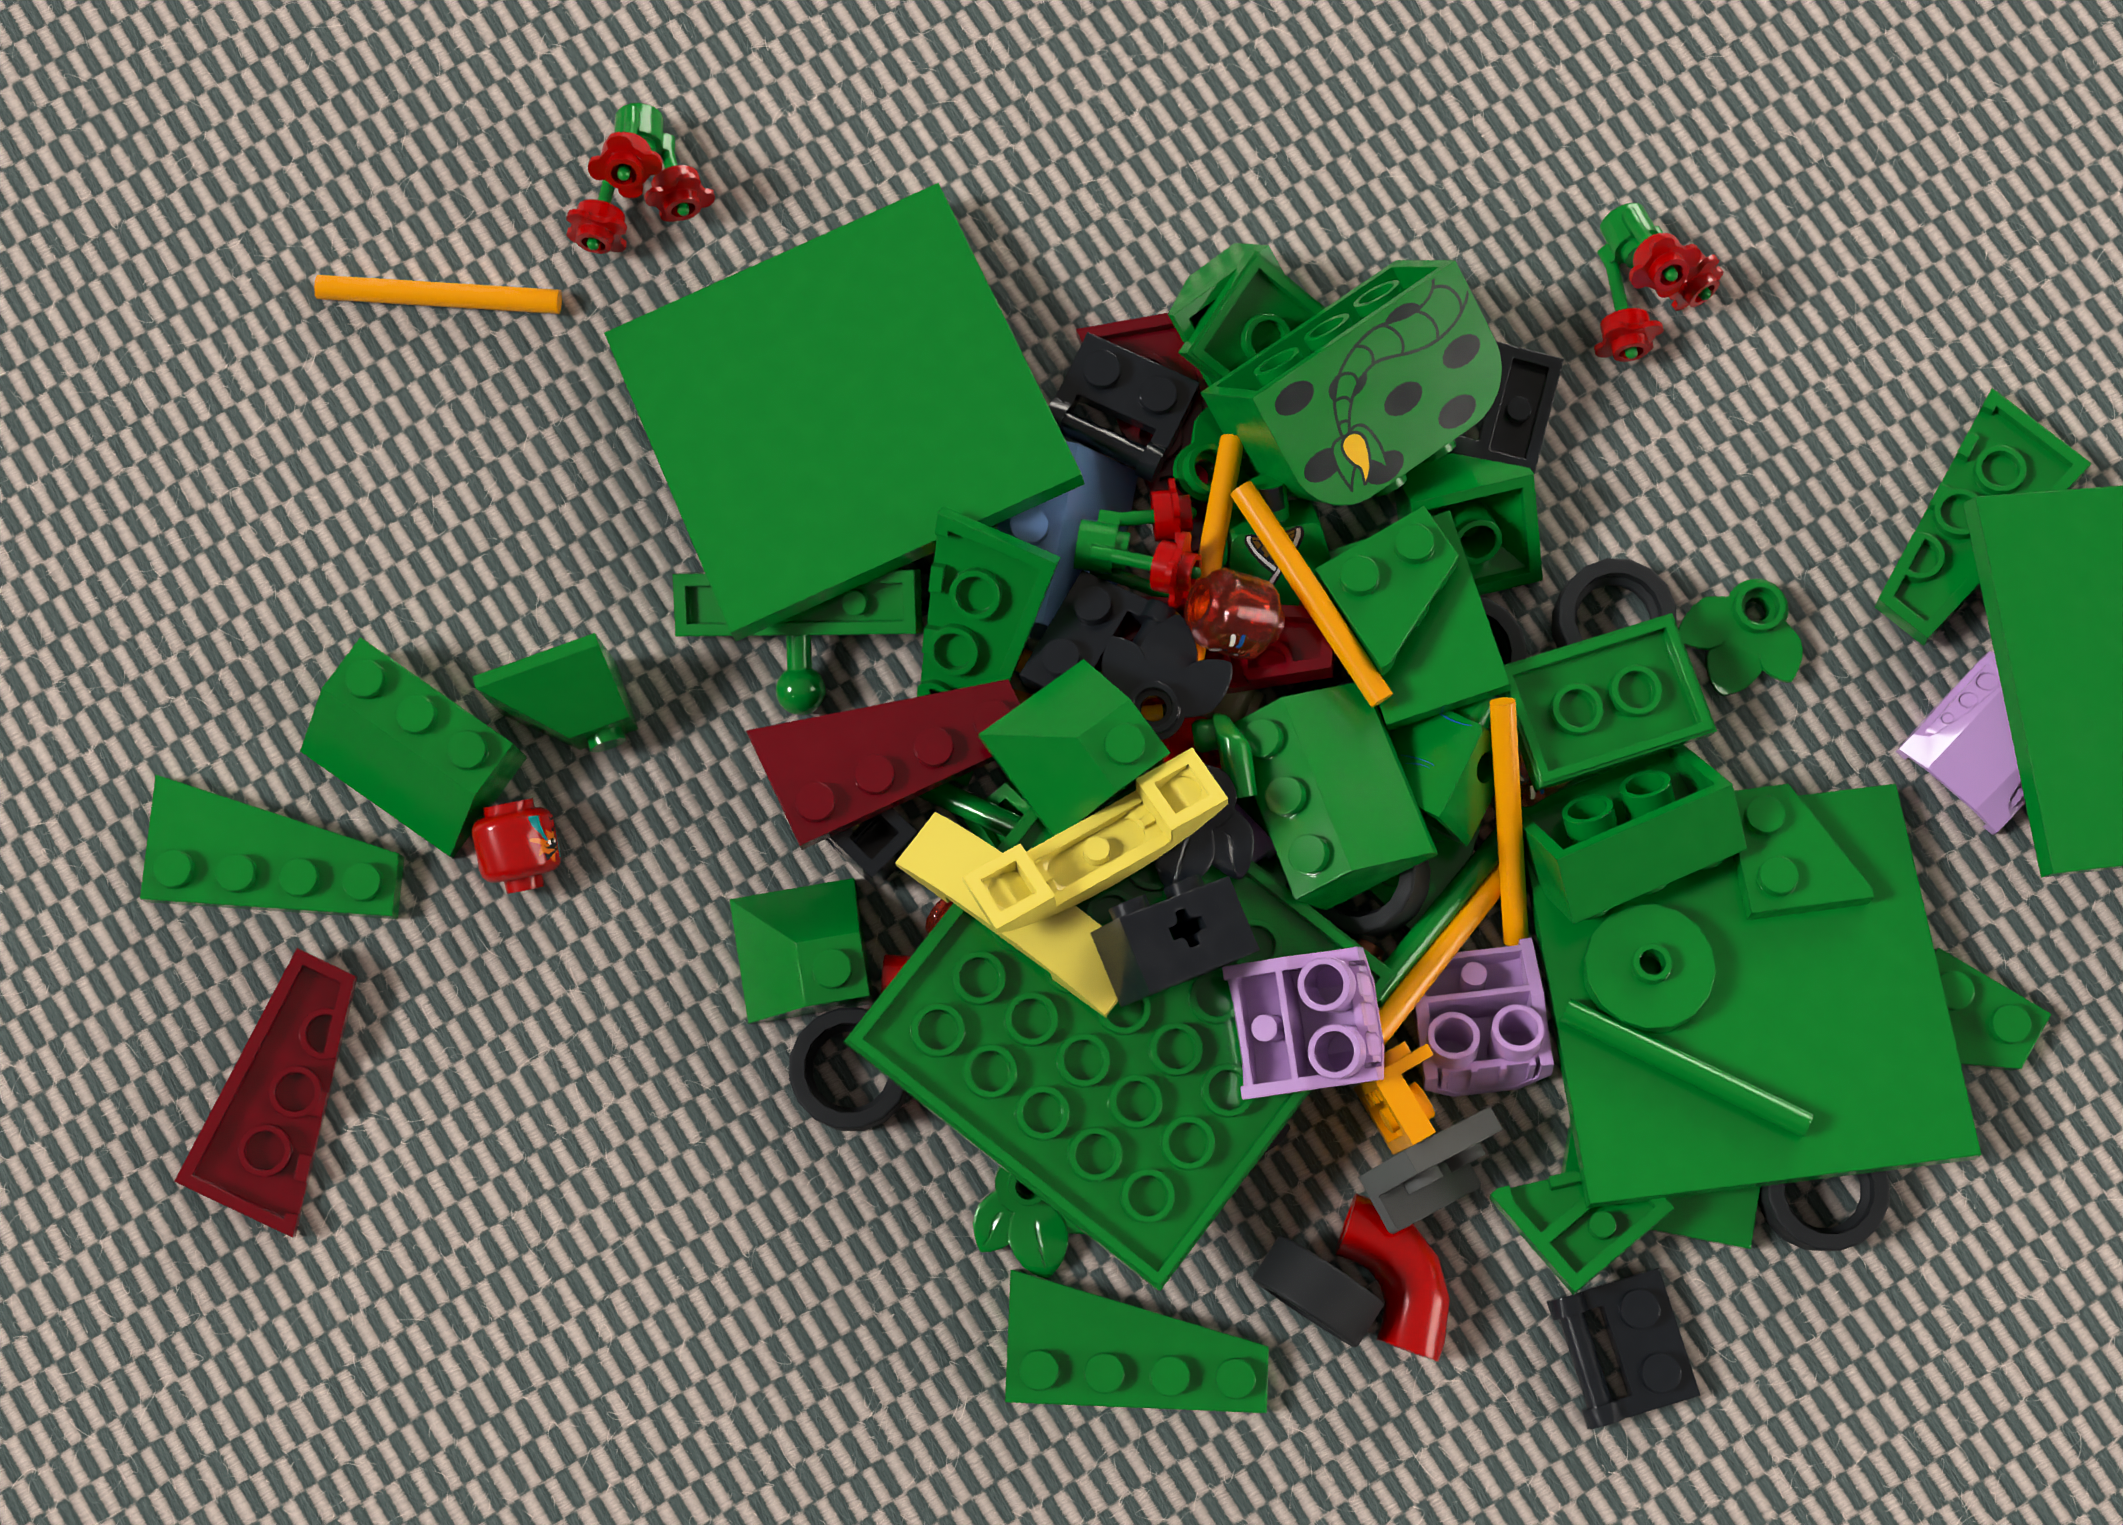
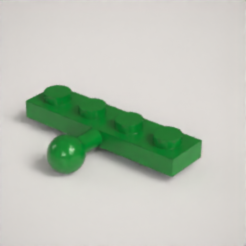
(878, 607)

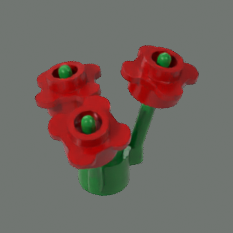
(626, 163)
(1657, 263)
(1172, 568)

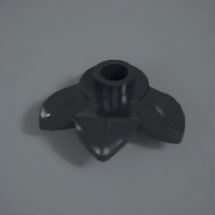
(1167, 670)
(1222, 841)

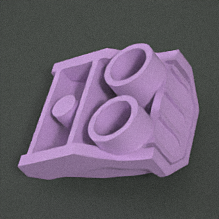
(1971, 746)
(1306, 1022)
(1485, 1023)

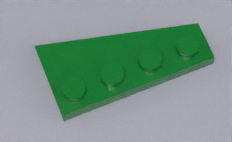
(1997, 457)
(980, 605)
(246, 857)
(1111, 1354)

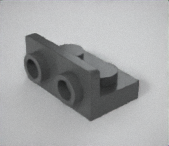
(1429, 1172)

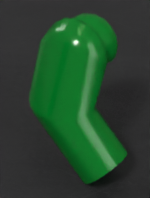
(1233, 750)

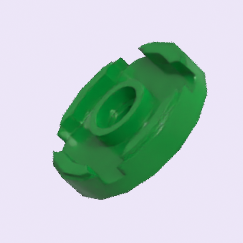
(1639, 998)

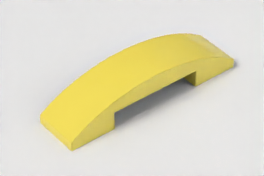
(1099, 850)
(1058, 943)

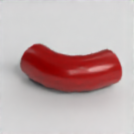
(1408, 1277)

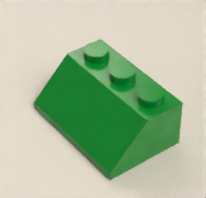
(408, 748)
(1334, 794)
(1630, 831)

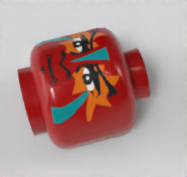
(516, 845)

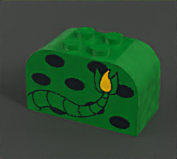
(1365, 386)

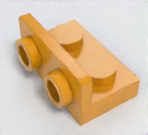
(1395, 1107)

